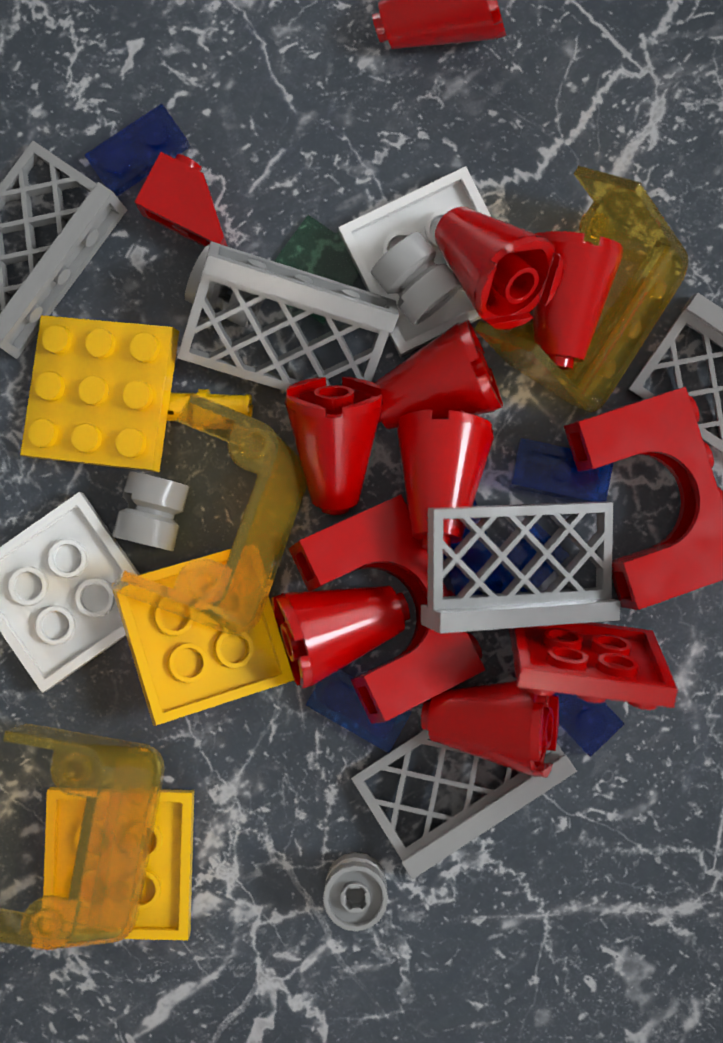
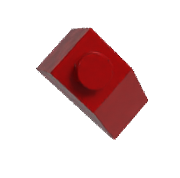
(180, 200)

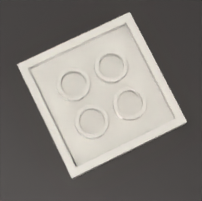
(384, 227)
(60, 593)

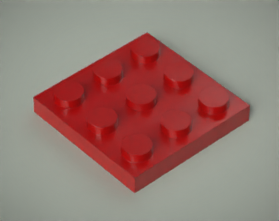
(593, 663)

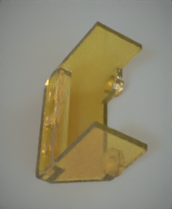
(643, 286)
(234, 593)
(114, 840)

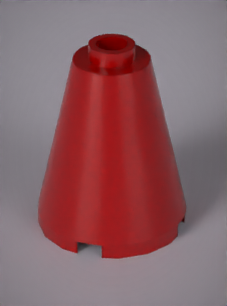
(437, 22)
(499, 265)
(571, 317)
(441, 378)
(334, 437)
(442, 466)
(336, 627)
(496, 724)

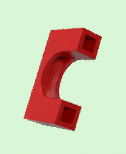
(668, 432)
(384, 541)

